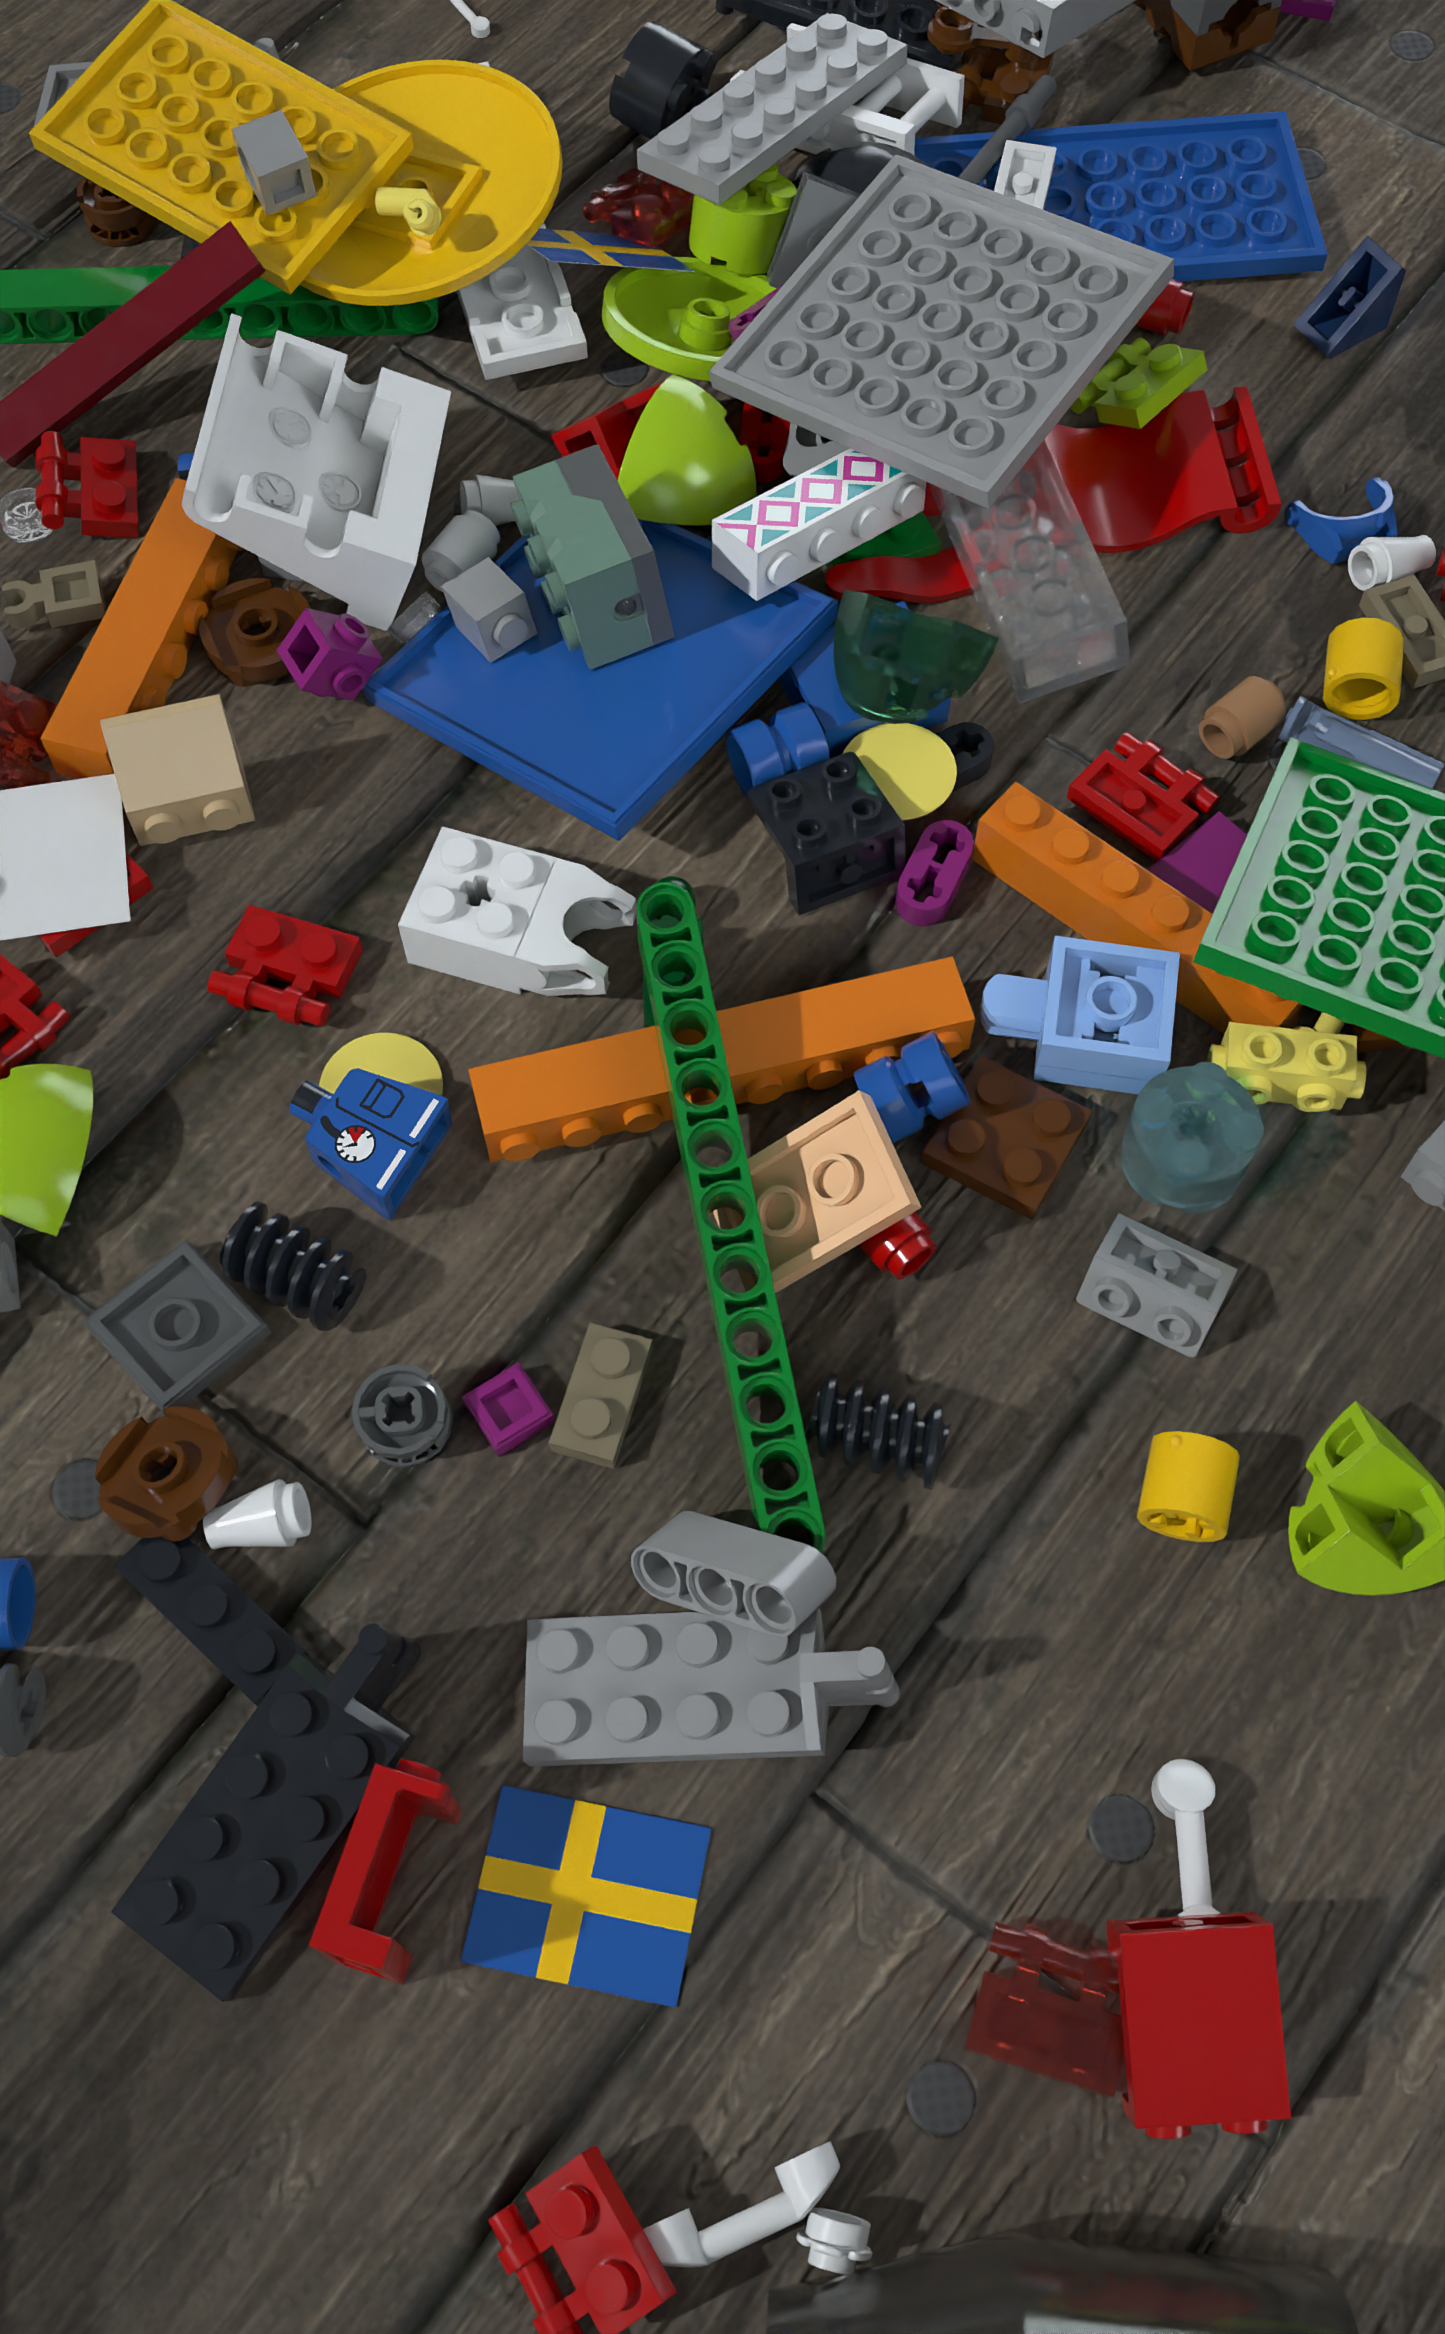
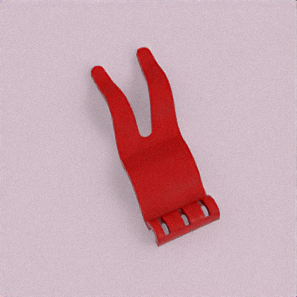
(1126, 487)

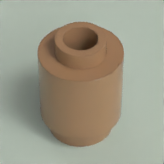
(1242, 717)

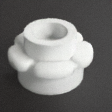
(835, 2240)

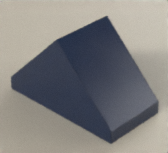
(1354, 301)

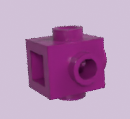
(329, 654)

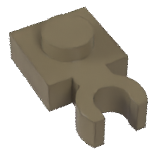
(65, 596)

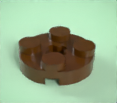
(227, 629)
(181, 1499)

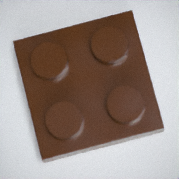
(1008, 1138)

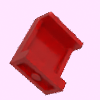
(369, 1866)
(1200, 2023)

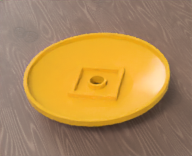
(483, 157)

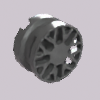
(401, 1414)

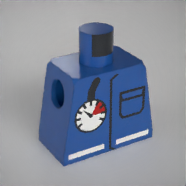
(372, 1134)

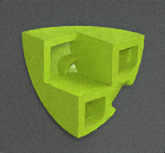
(685, 459)
(43, 1142)
(1369, 1513)

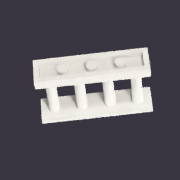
(915, 88)

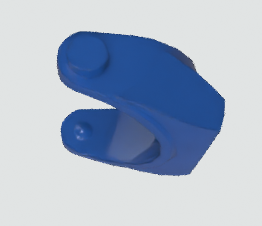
(1337, 536)

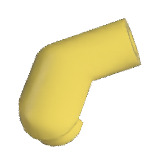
(412, 204)

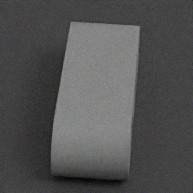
(734, 1573)

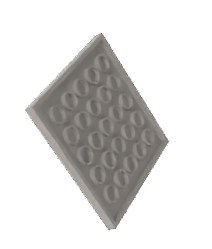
(942, 328)

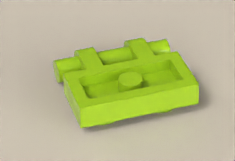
(1140, 382)

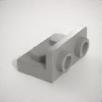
(1156, 1285)

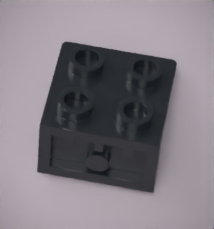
(831, 830)

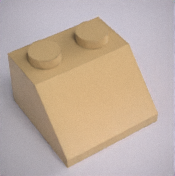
(178, 770)

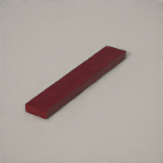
(126, 341)

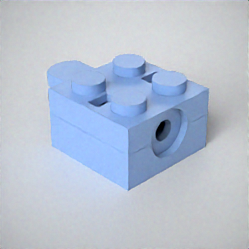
(1095, 1017)

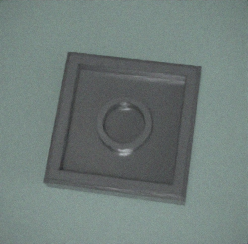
(177, 1327)

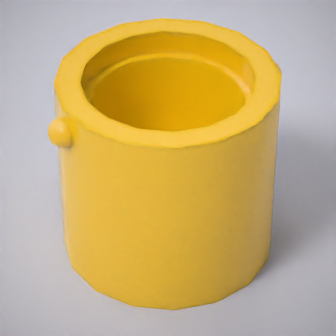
(1363, 669)
(1188, 1486)

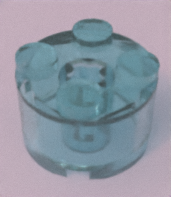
(1191, 1138)

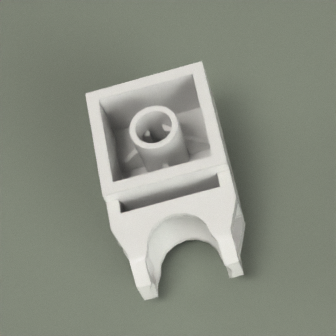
(509, 917)

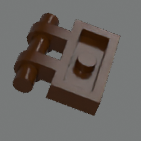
(1008, 81)

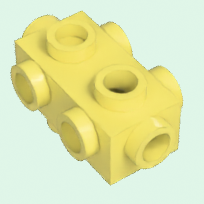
(1295, 1065)

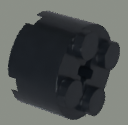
(662, 81)

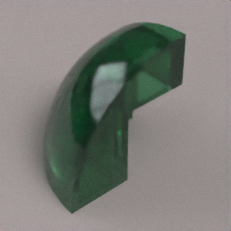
(903, 661)

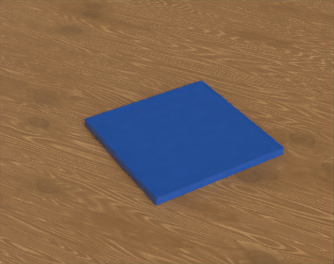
(612, 734)

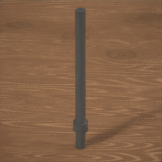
(1019, 119)

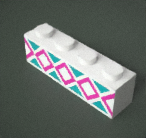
(811, 521)

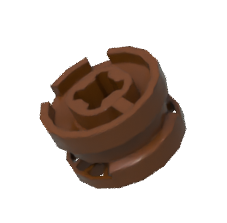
(109, 213)

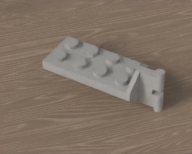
(686, 1689)

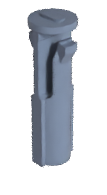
(1335, 734)

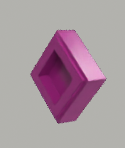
(508, 1409)

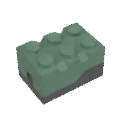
(591, 557)

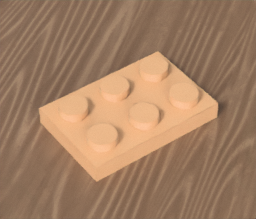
(825, 1190)

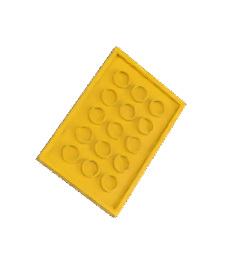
(158, 133)

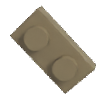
(1421, 625)
(601, 1395)

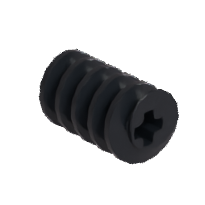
(290, 1271)
(878, 1429)

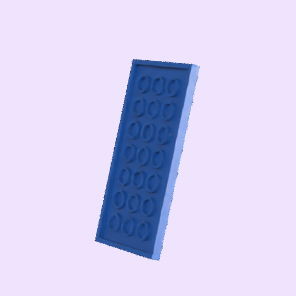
(1202, 190)

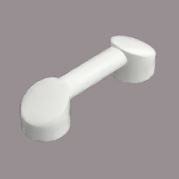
(1182, 1793)
(803, 2185)

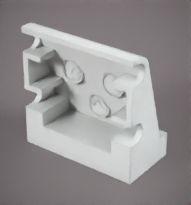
(318, 468)

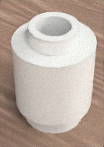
(459, 547)

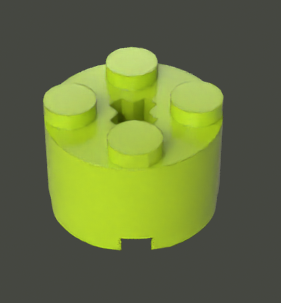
(745, 225)

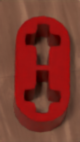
(758, 433)

